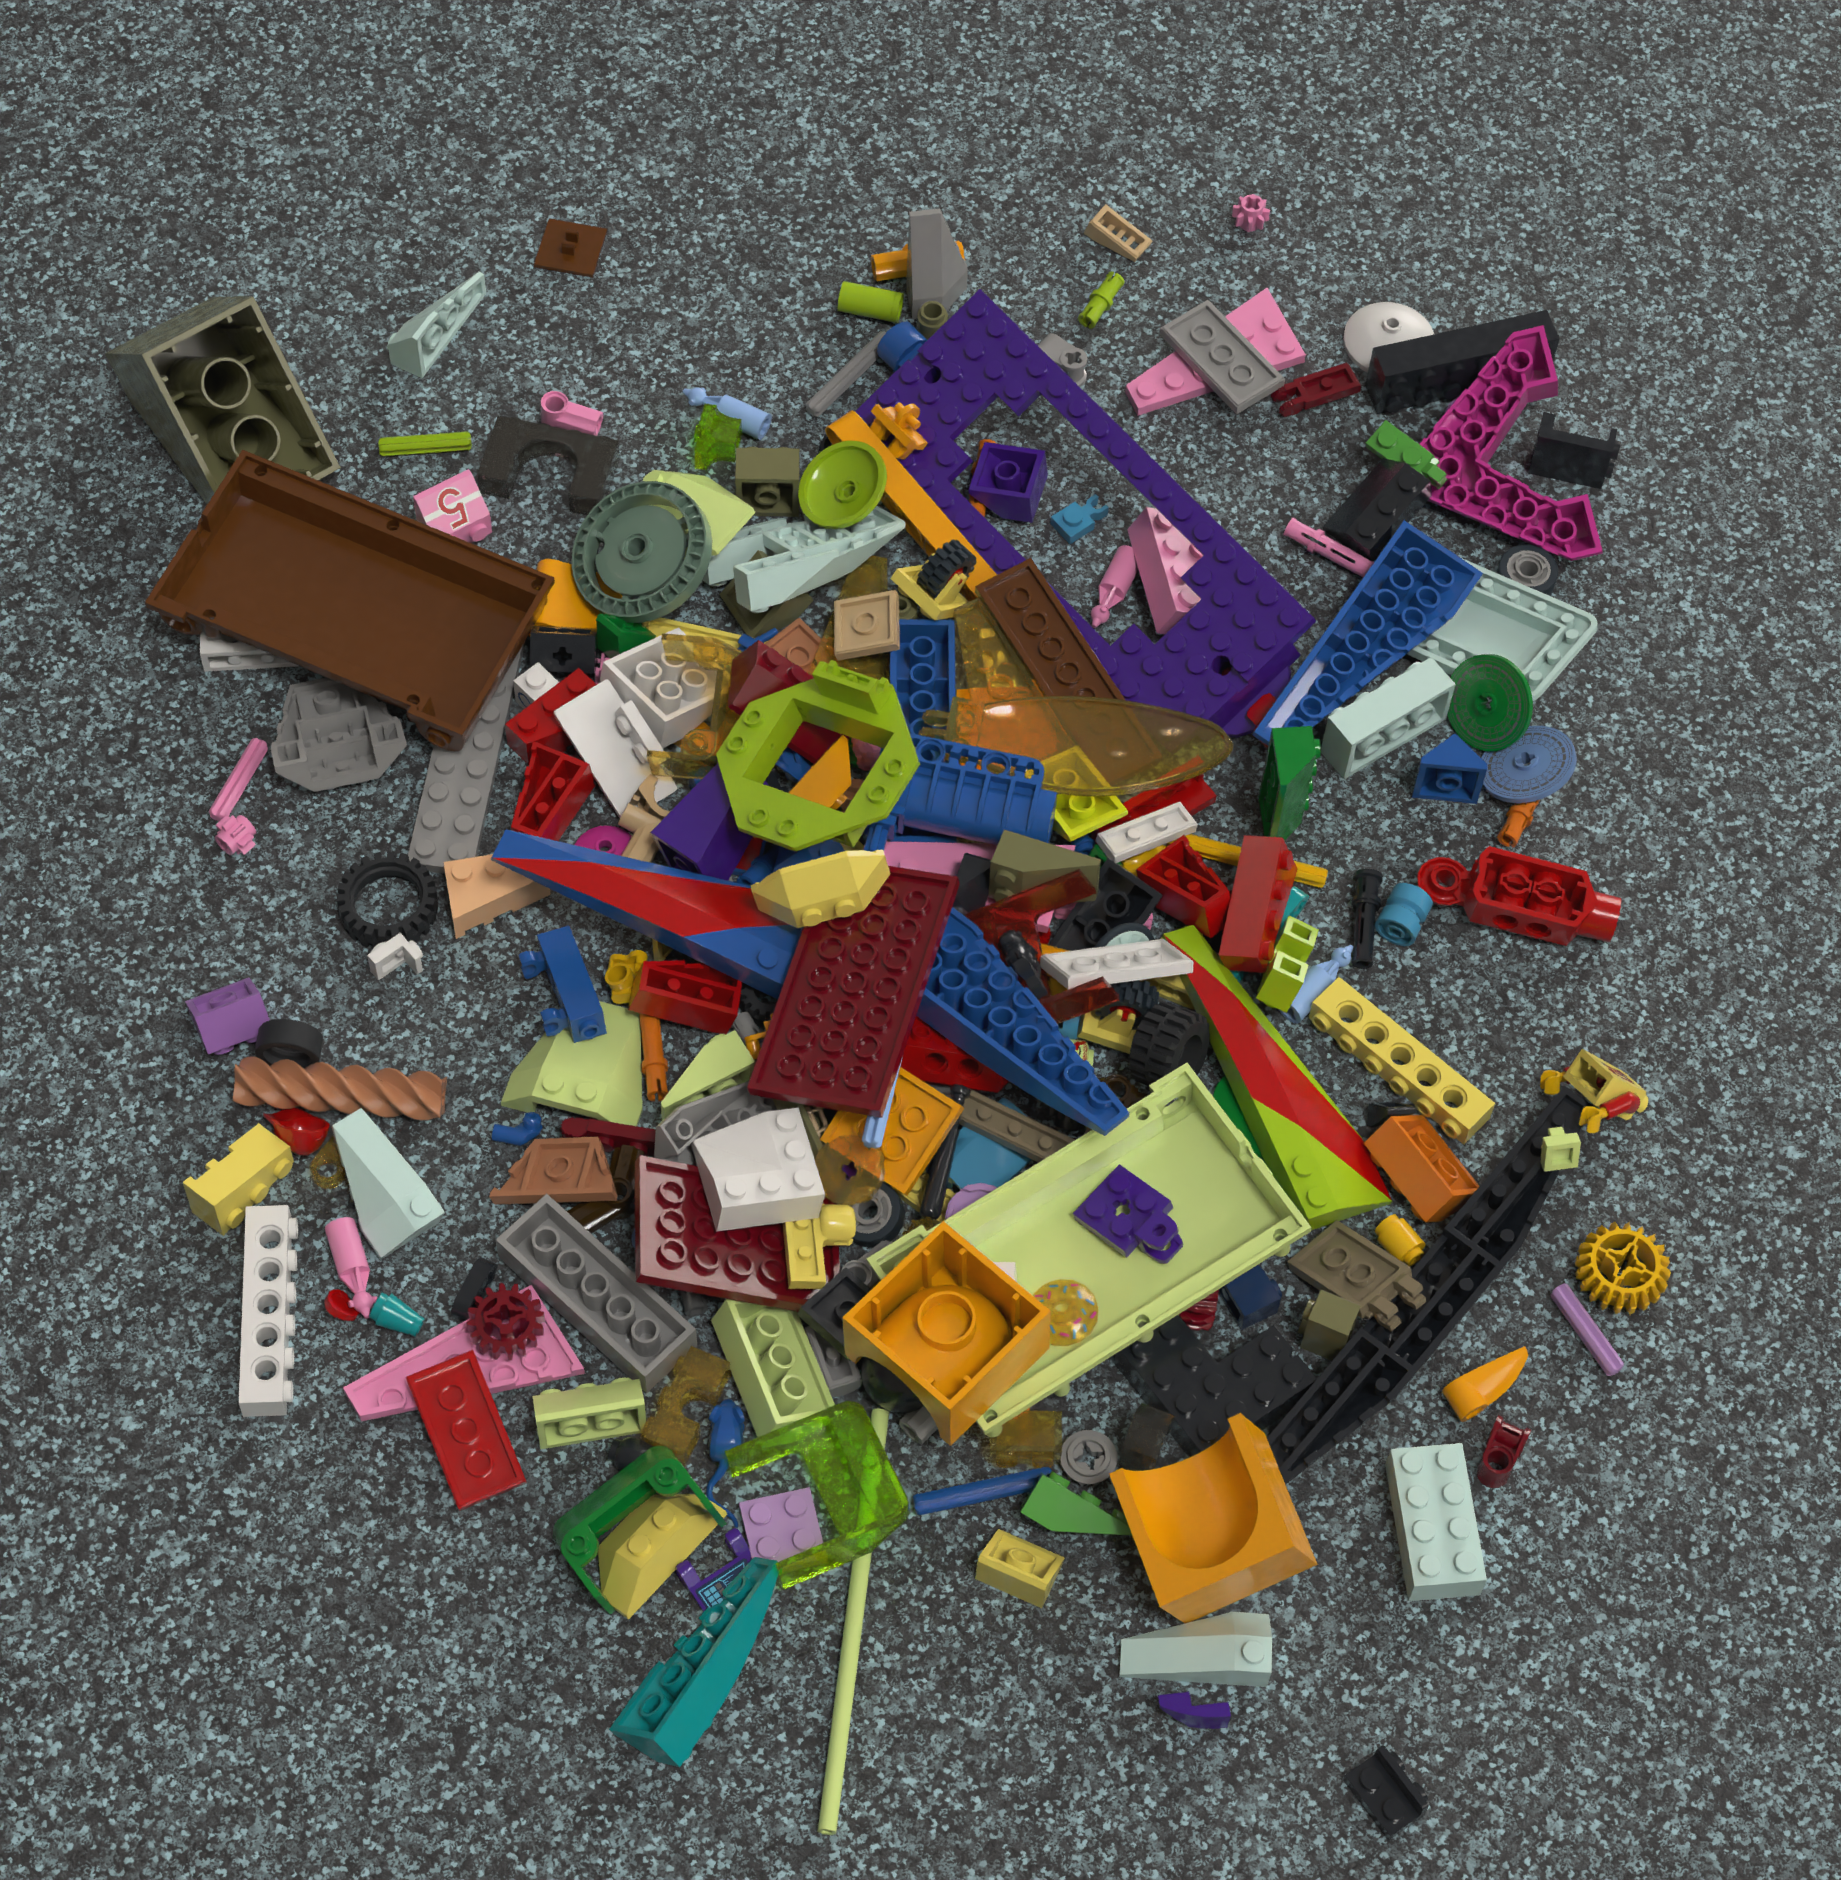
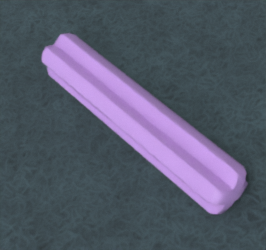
(1587, 1329)

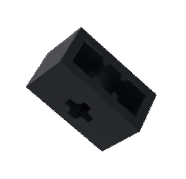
(579, 643)

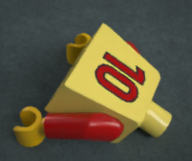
(1602, 1085)

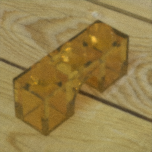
(697, 1378)

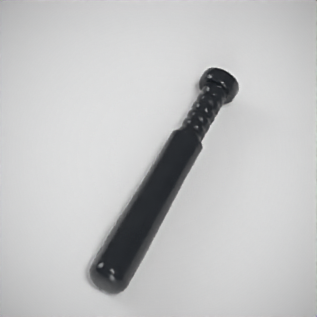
(942, 1163)

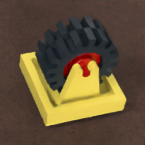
(938, 581)
(1117, 1022)

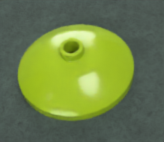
(837, 474)

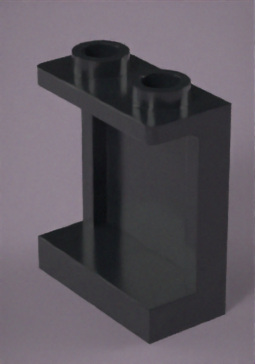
(1573, 456)

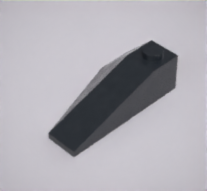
(1119, 900)

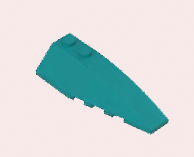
(689, 1689)

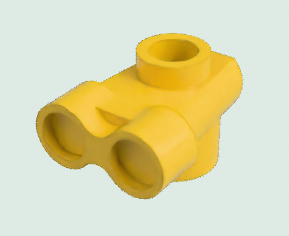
(621, 974)

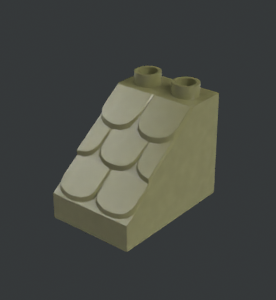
(218, 388)

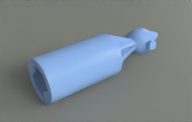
(754, 421)
(1315, 982)

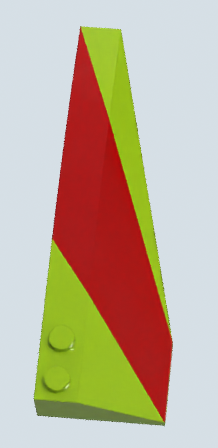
(1291, 1117)

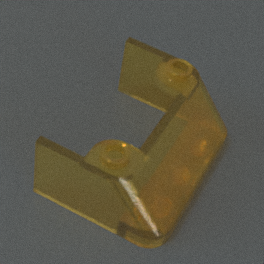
(699, 745)

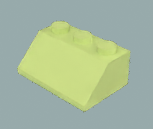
(589, 1413)

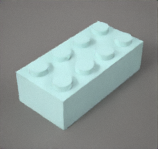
(1387, 717)
(1435, 1522)

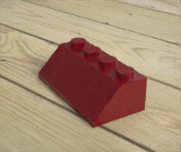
(763, 672)

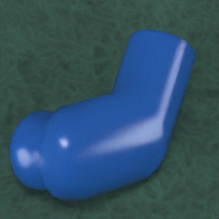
(521, 1133)

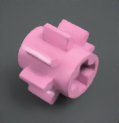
(1250, 213)
(235, 834)

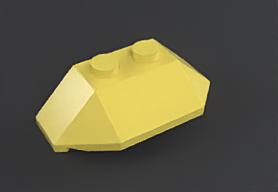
(822, 887)
(650, 1546)

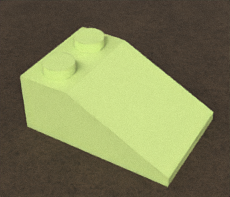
(716, 1067)

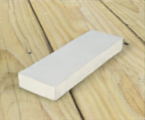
(1146, 832)

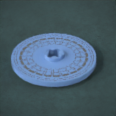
(1551, 766)

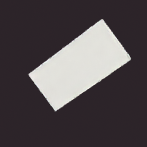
(1117, 963)

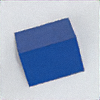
(1450, 773)

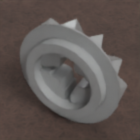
(1097, 1445)

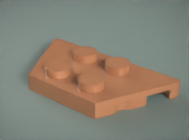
(563, 1169)

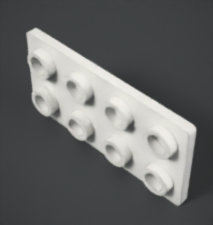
(613, 742)

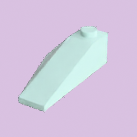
(430, 331)
(1214, 1650)

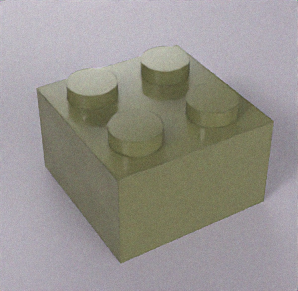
(769, 480)

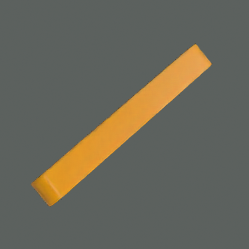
(910, 502)

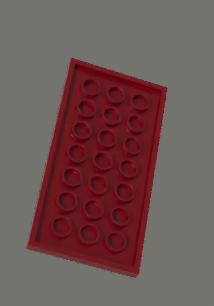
(855, 998)

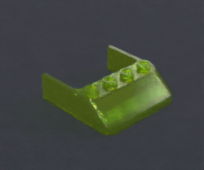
(850, 1477)

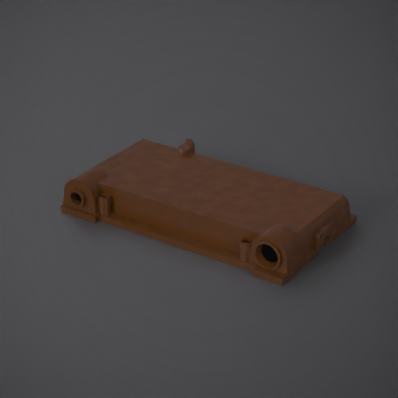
(353, 595)

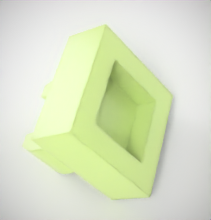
(1560, 1150)

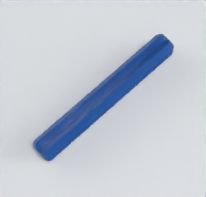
(977, 1491)

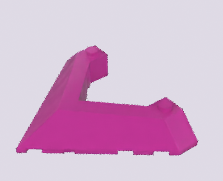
(1474, 430)

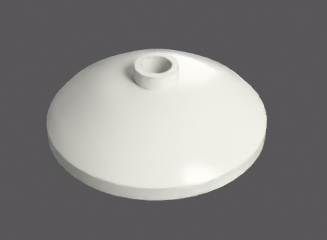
(1373, 328)

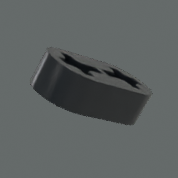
(478, 1279)

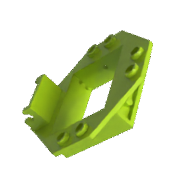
(835, 701)

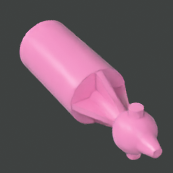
(1115, 583)
(350, 1262)

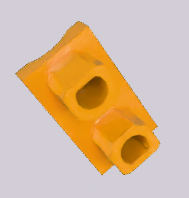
(902, 423)

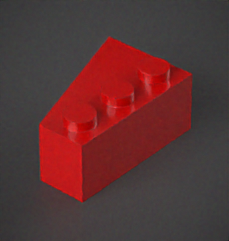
(1189, 887)

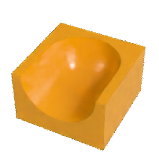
(949, 1329)
(1214, 1524)

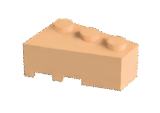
(485, 890)

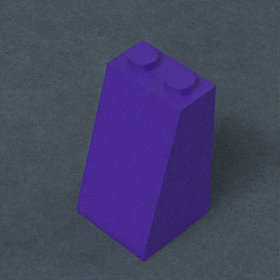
(702, 831)

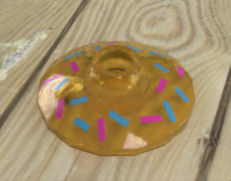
(1079, 1318)

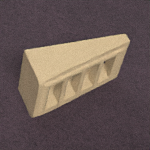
(1105, 237)

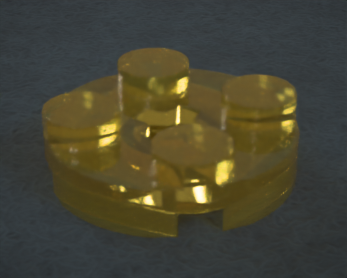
(869, 1168)

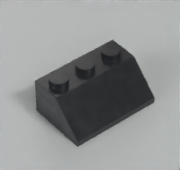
(1379, 507)

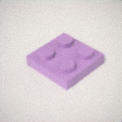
(781, 1524)

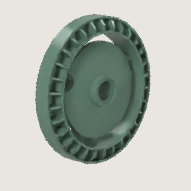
(628, 526)

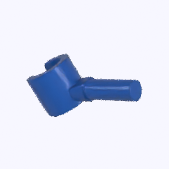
(746, 641)

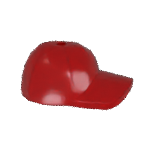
(299, 1130)

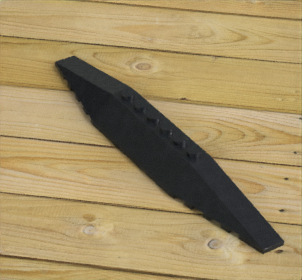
(1453, 1277)

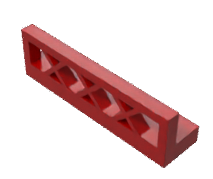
(1192, 793)

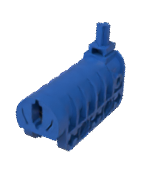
(969, 800)

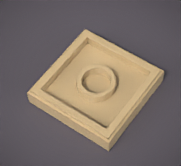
(866, 625)

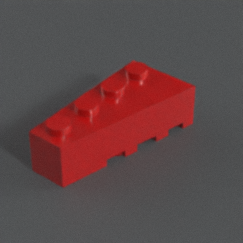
(1257, 903)

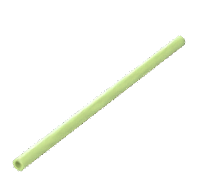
(847, 1673)

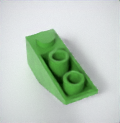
(1066, 1511)

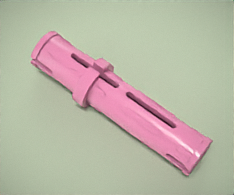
(1297, 530)

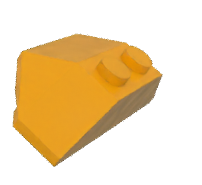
(827, 777)

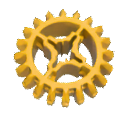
(1599, 1252)

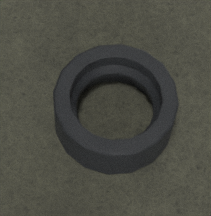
(288, 1040)

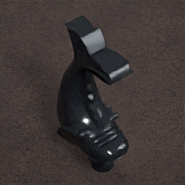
(1023, 960)

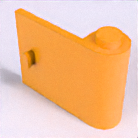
(565, 602)

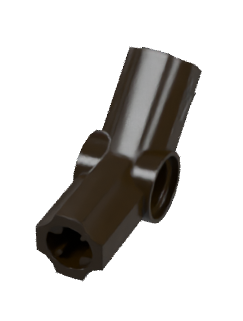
(596, 1214)

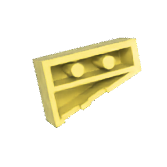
(238, 1179)

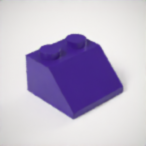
(1010, 480)

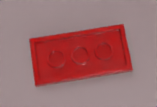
(466, 1430)

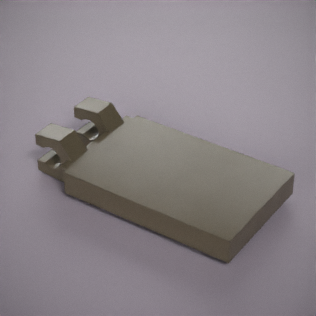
(1359, 1272)

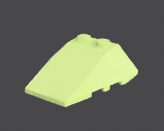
(722, 508)
(585, 1077)

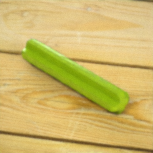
(425, 443)

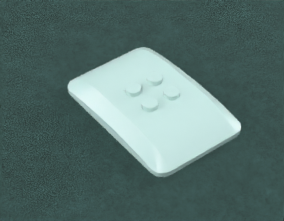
(1515, 623)

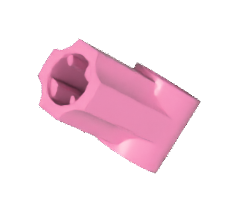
(569, 414)

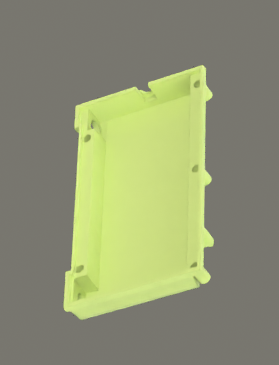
(1189, 1152)

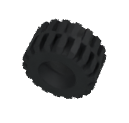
(1166, 1041)

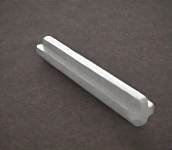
(844, 378)

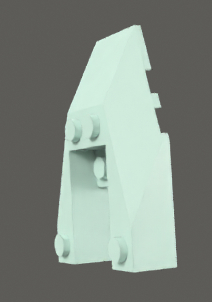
(799, 556)

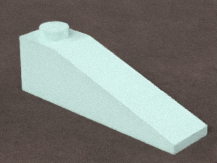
(386, 1190)

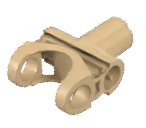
(642, 821)

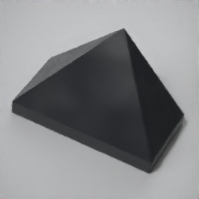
(974, 883)

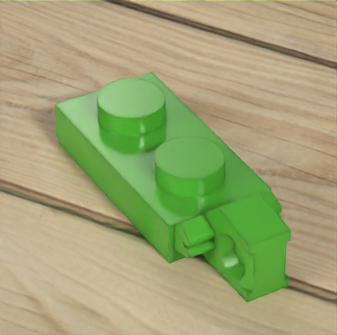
(1394, 445)

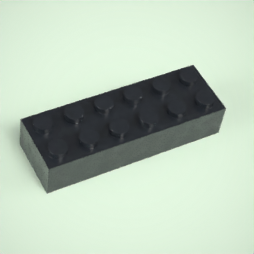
(1442, 363)

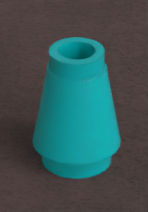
(396, 1315)

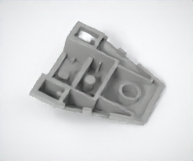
(334, 736)

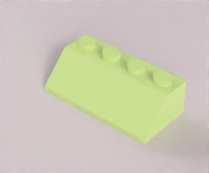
(771, 1364)

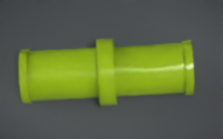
(1101, 300)

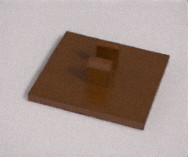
(570, 247)

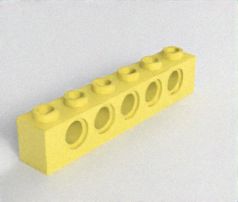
(1395, 1043)

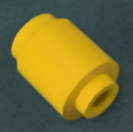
(1400, 1240)

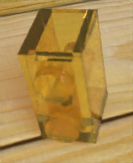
(1028, 1439)

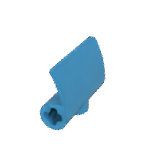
(984, 1160)

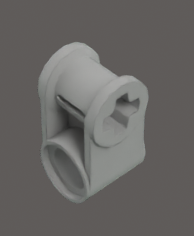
(1066, 357)

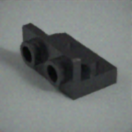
(1387, 1792)

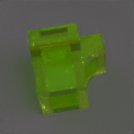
(716, 437)

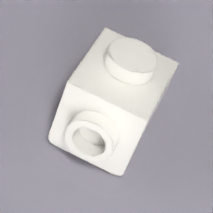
(393, 953)

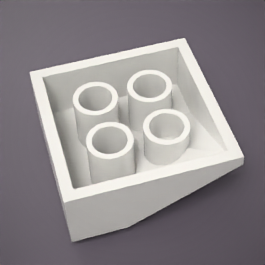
(667, 693)
(760, 1171)

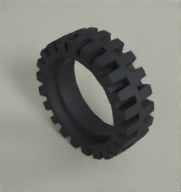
(376, 869)

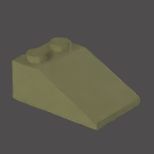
(1028, 862)

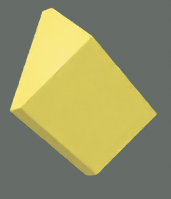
(1018, 1567)

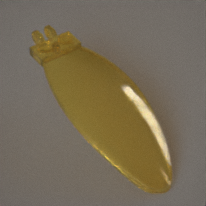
(1087, 741)

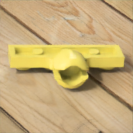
(806, 1240)

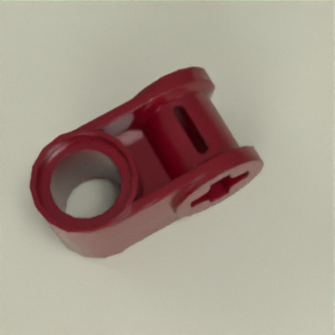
(1503, 1448)

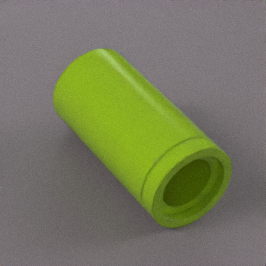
(870, 302)

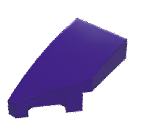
(1200, 1716)

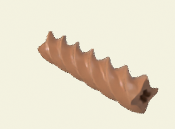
(324, 1088)

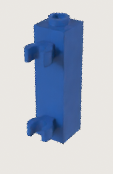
(571, 984)

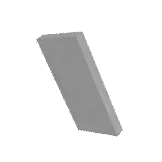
(1222, 356)

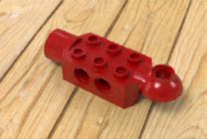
(1523, 896)
(940, 1061)

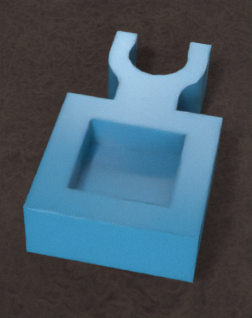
(1077, 521)

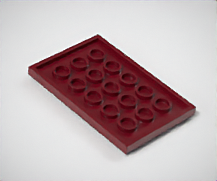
(684, 1252)

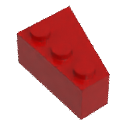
(539, 723)
(551, 792)
(686, 994)

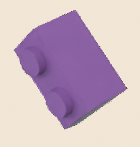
(228, 1016)

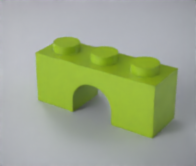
(1288, 967)

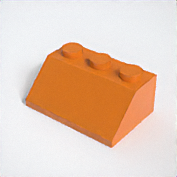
(1421, 1167)

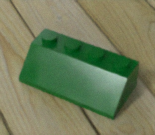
(1287, 779)

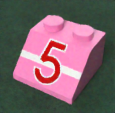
(455, 508)

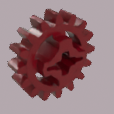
(490, 1323)

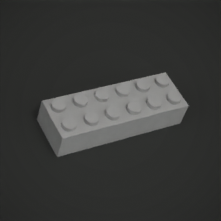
(596, 1292)

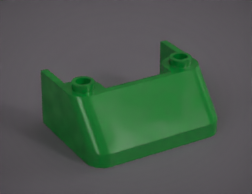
(649, 1474)

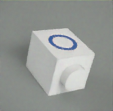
(532, 685)

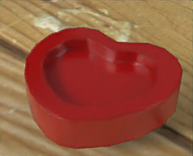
(337, 1305)

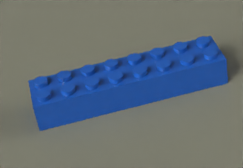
(924, 681)

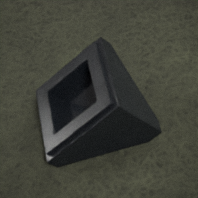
(1381, 1111)

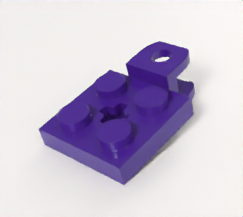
(1143, 1226)

